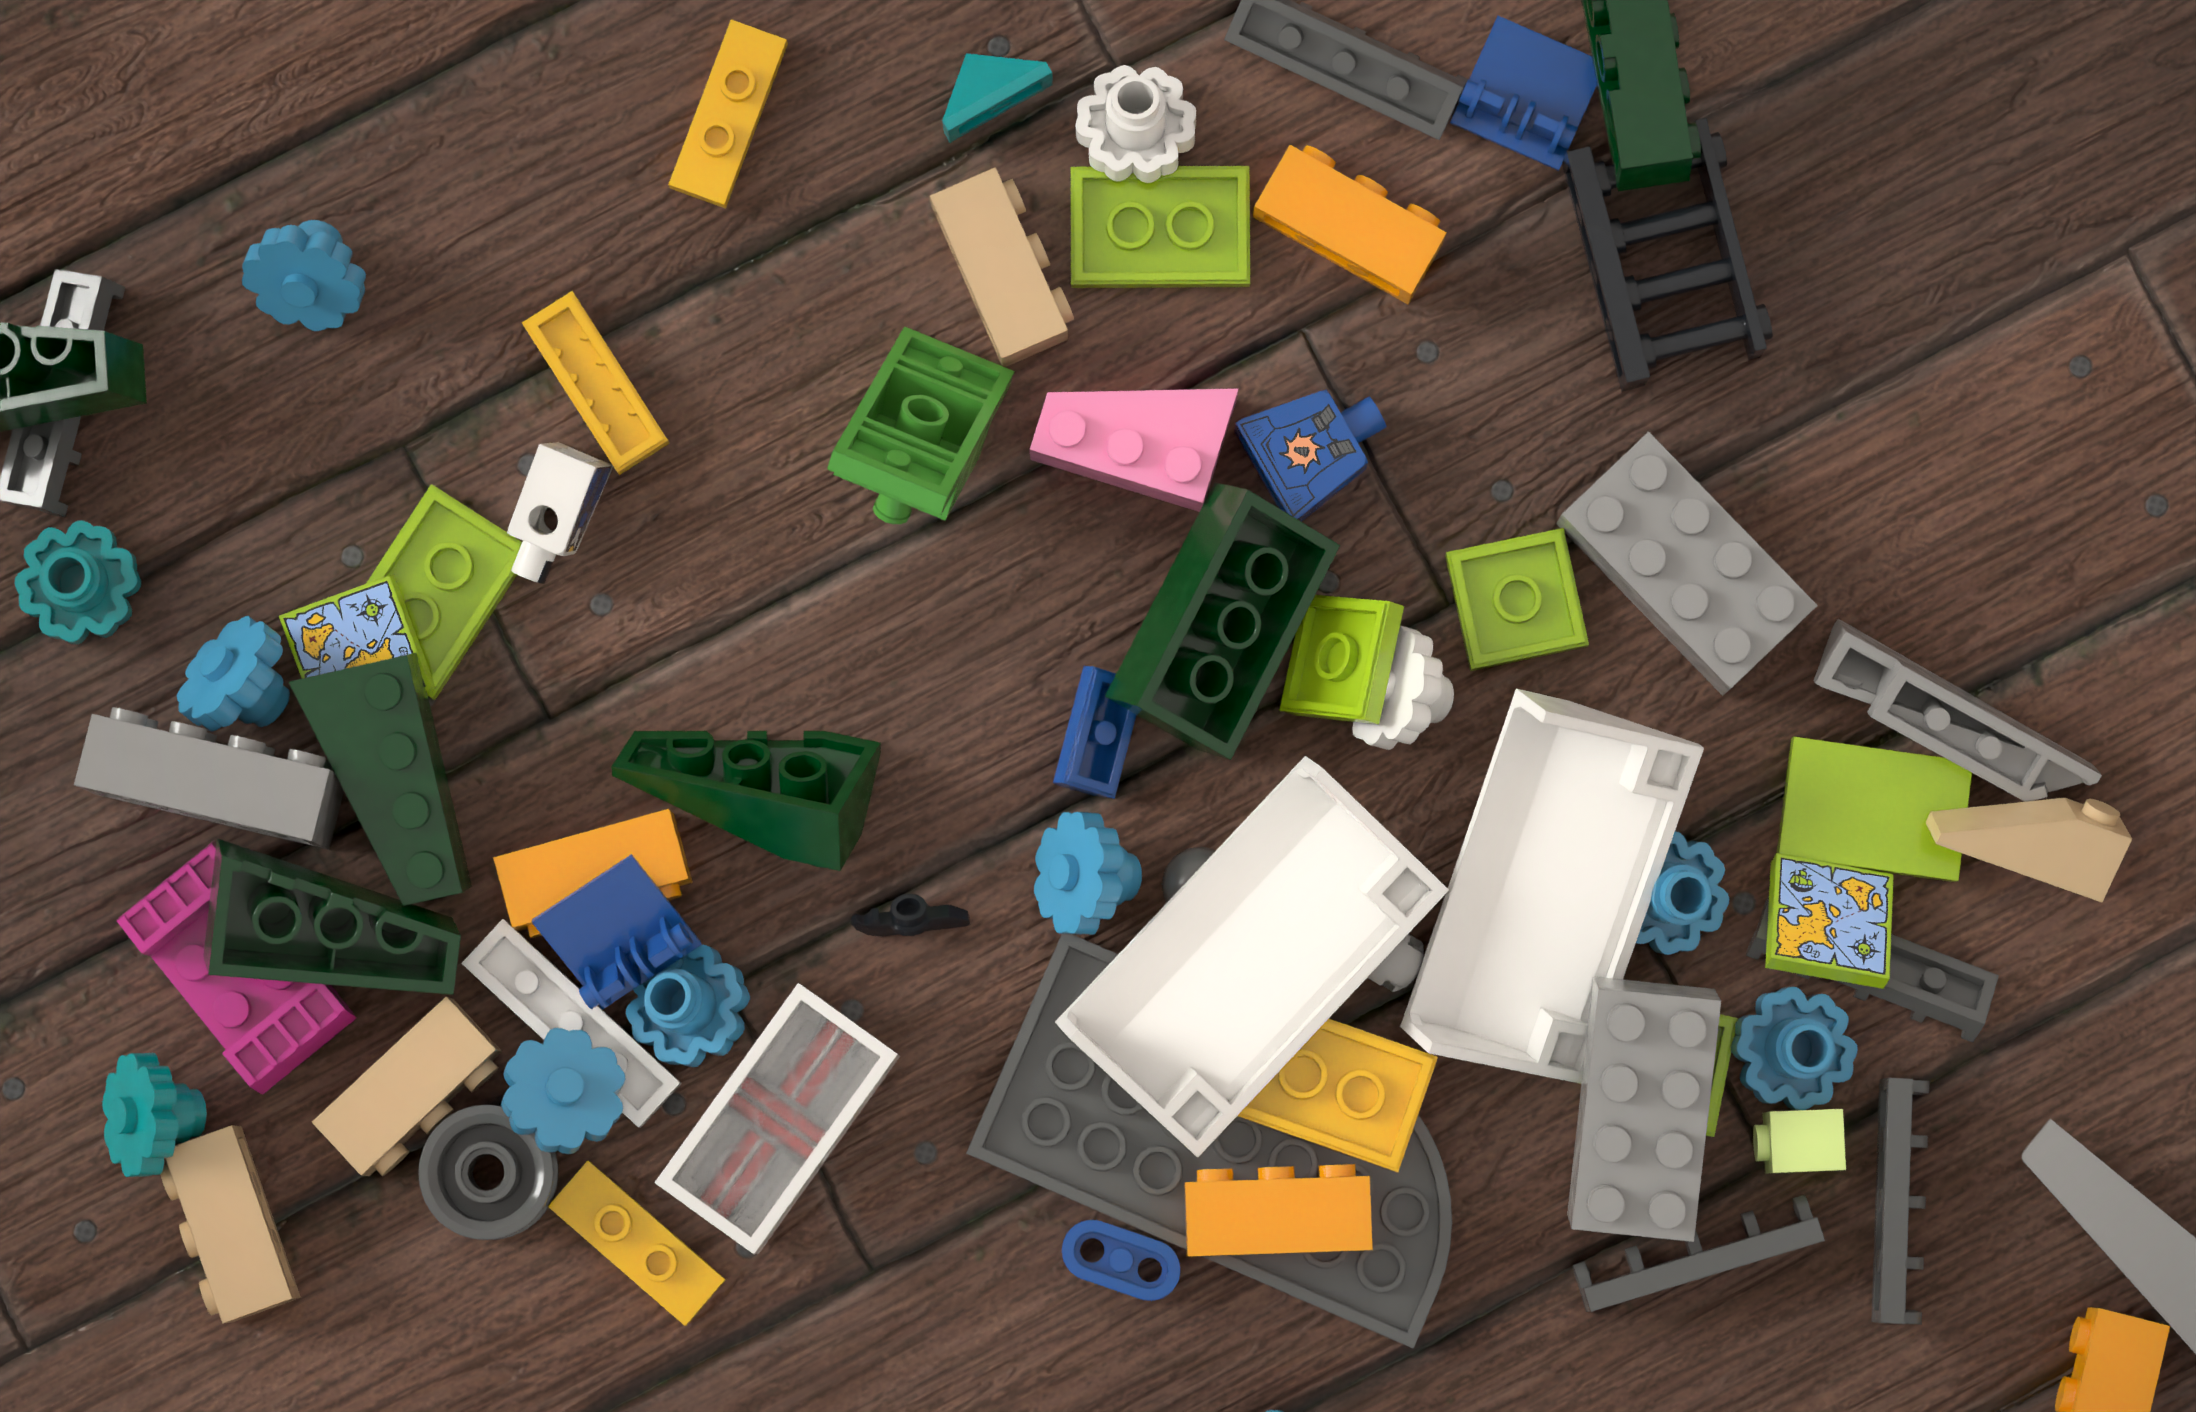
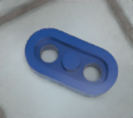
(1121, 1260)

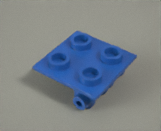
(1527, 93)
(616, 932)

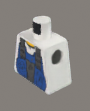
(570, 486)

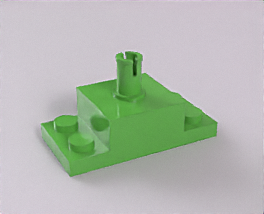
(920, 426)

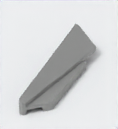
(1947, 718)
(2124, 1224)

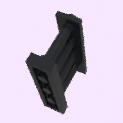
(1622, 295)

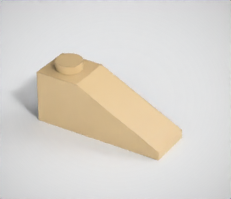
(2043, 839)

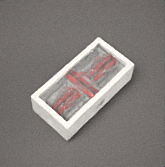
(777, 1119)

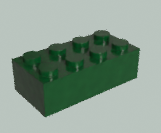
(1222, 620)

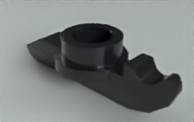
(909, 917)

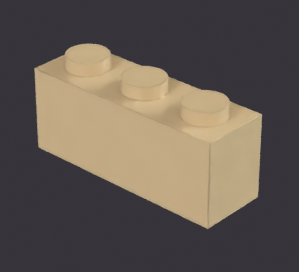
(1002, 266)
(409, 1089)
(229, 1225)

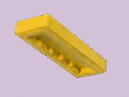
(728, 114)
(595, 383)
(637, 1243)

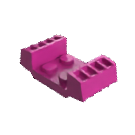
(259, 1022)

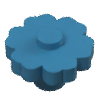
(304, 275)
(235, 678)
(1083, 873)
(1684, 898)
(690, 1008)
(1794, 1048)
(563, 1090)

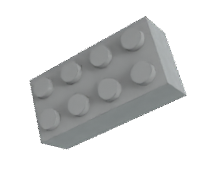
(1685, 563)
(209, 780)
(1643, 1109)

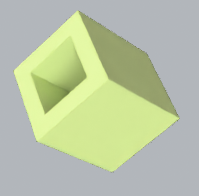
(1801, 1141)

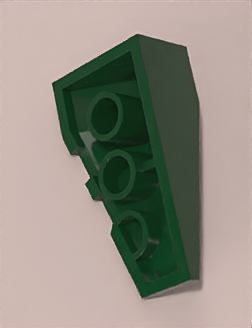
(781, 795)

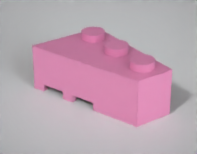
(1138, 440)

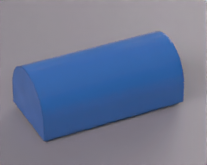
(1094, 738)

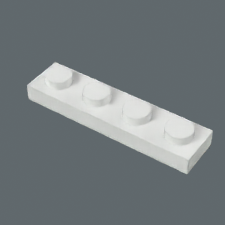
(551, 1000)

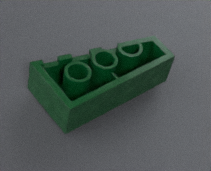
(1642, 91)
(66, 374)
(391, 767)
(317, 929)

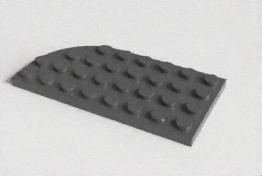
(1089, 1140)

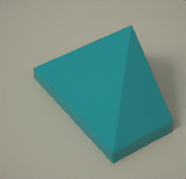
(989, 88)

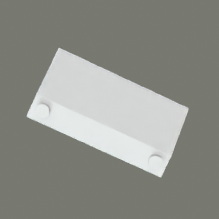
(1548, 885)
(1251, 956)

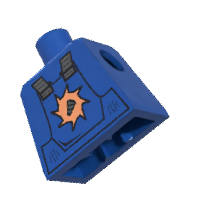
(1308, 449)

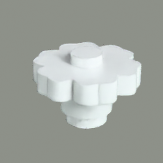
(1136, 124)
(1414, 694)

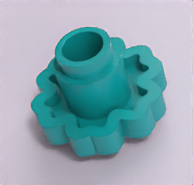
(77, 582)
(148, 1114)

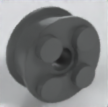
(449, 1182)

